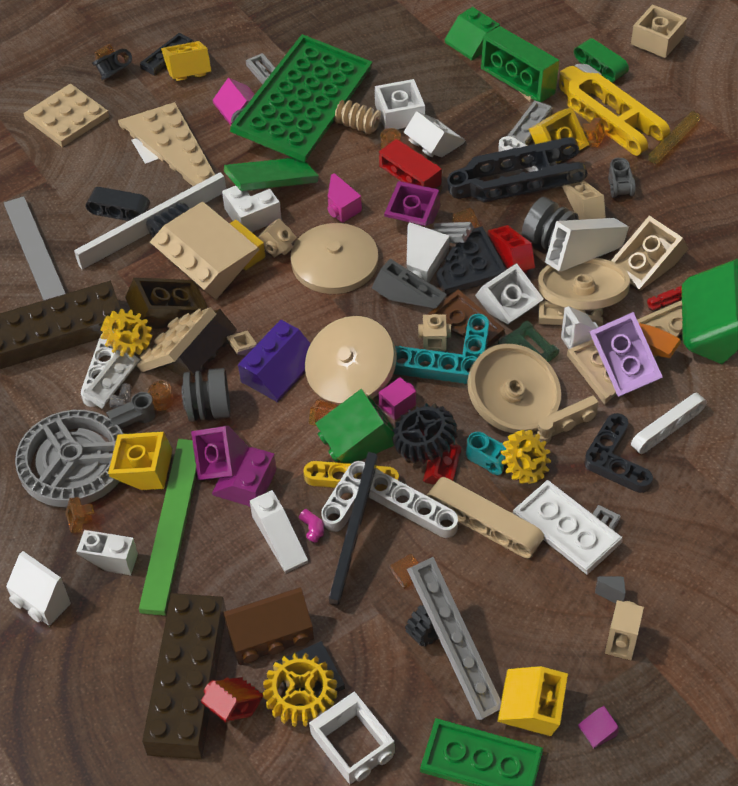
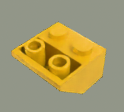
(533, 699)

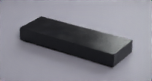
(155, 62)

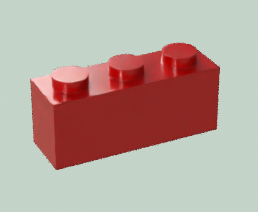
(409, 165)

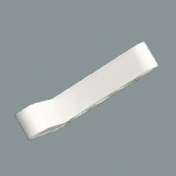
(388, 498)

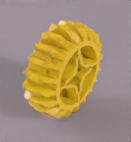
(311, 672)

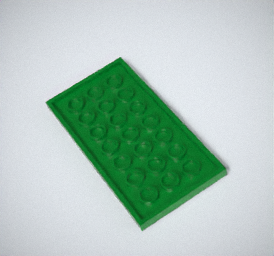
(301, 98)

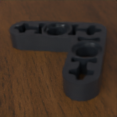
(609, 460)

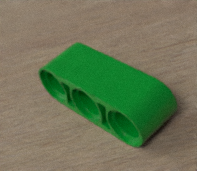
(601, 59)

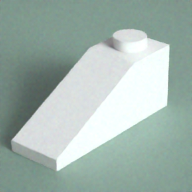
(278, 531)

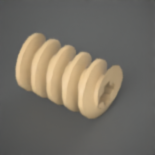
(357, 118)

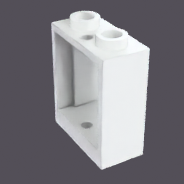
(339, 715)

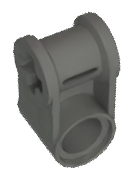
(621, 178)

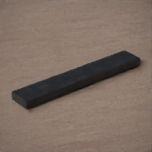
(353, 529)

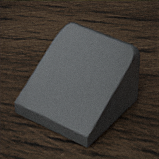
(611, 588)

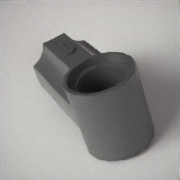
(138, 410)

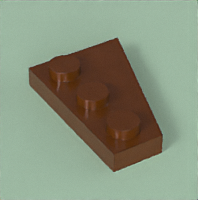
(459, 309)

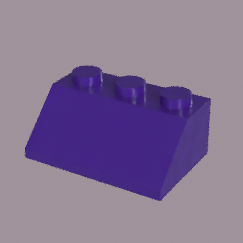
(275, 361)

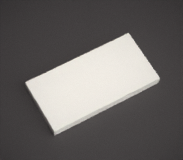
(568, 527)

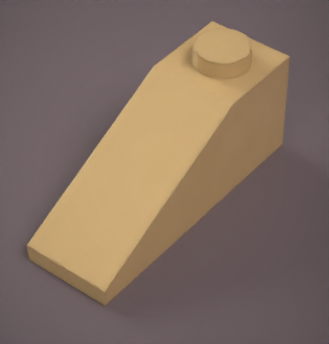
(585, 200)

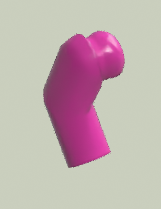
(315, 524)

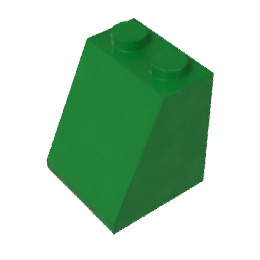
(356, 429)

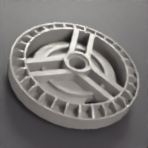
(68, 461)

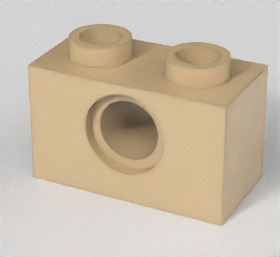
(624, 629)

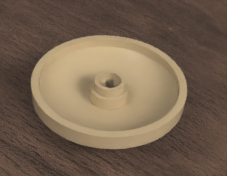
(334, 258)
(585, 286)
(350, 357)
(513, 387)

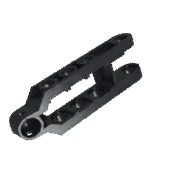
(540, 155)

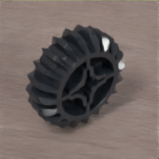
(425, 433)

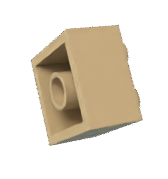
(658, 31)

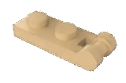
(553, 314)
(567, 418)

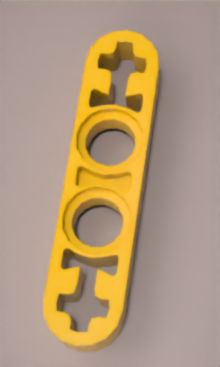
(332, 467)

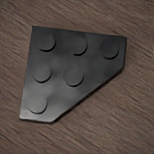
(470, 263)

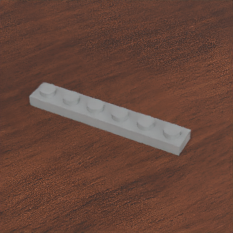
(455, 638)

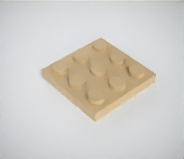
(66, 115)
(176, 339)

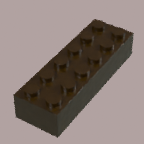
(55, 323)
(185, 666)

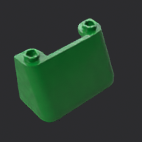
(711, 312)

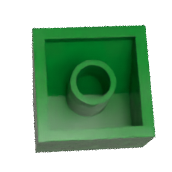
(468, 32)

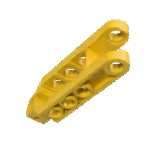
(617, 128)

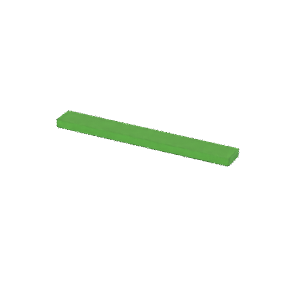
(170, 531)

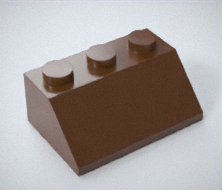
(269, 625)

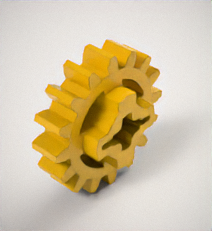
(126, 332)
(525, 456)

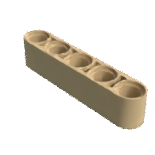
(488, 518)

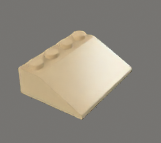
(205, 248)

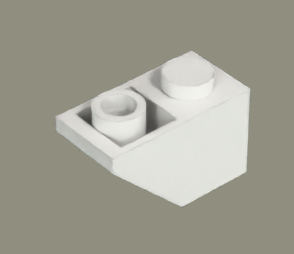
(108, 551)

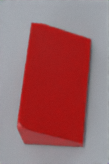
(443, 466)

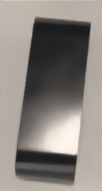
(116, 203)

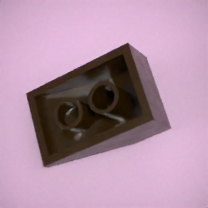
(163, 299)

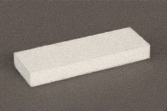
(110, 378)

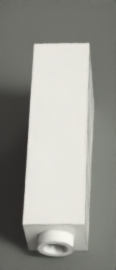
(584, 240)

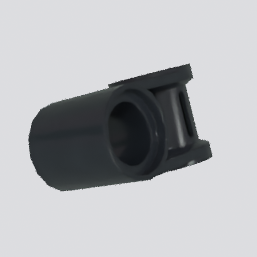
(109, 64)

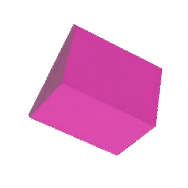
(232, 97)

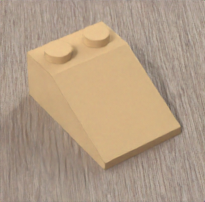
(650, 253)

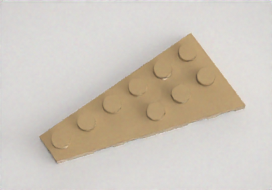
(590, 365)

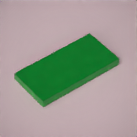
(270, 174)
(479, 757)

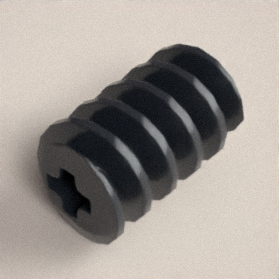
(159, 221)

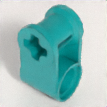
(488, 454)

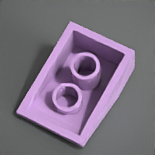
(626, 354)

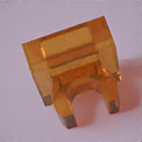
(595, 132)
(78, 514)

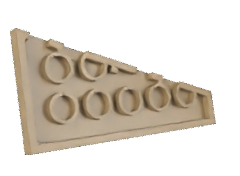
(171, 140)

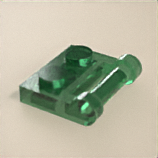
(527, 328)

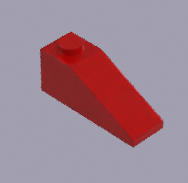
(512, 247)

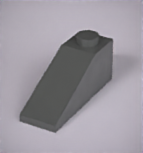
(404, 286)

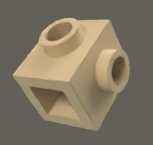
(277, 238)
(434, 332)

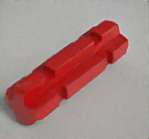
(664, 299)

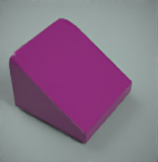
(599, 727)

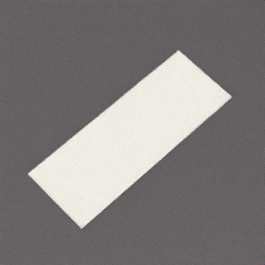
(146, 155)

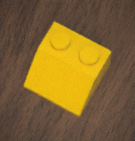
(187, 60)
(559, 126)
(141, 460)

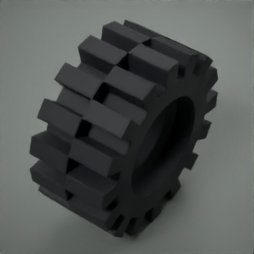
(421, 627)

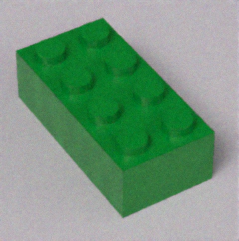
(519, 64)

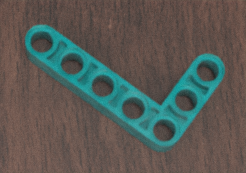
(439, 359)

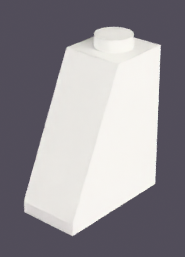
(425, 250)

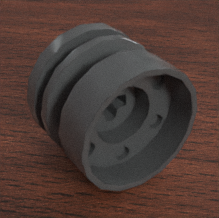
(542, 220)
(206, 394)

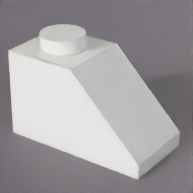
(576, 327)

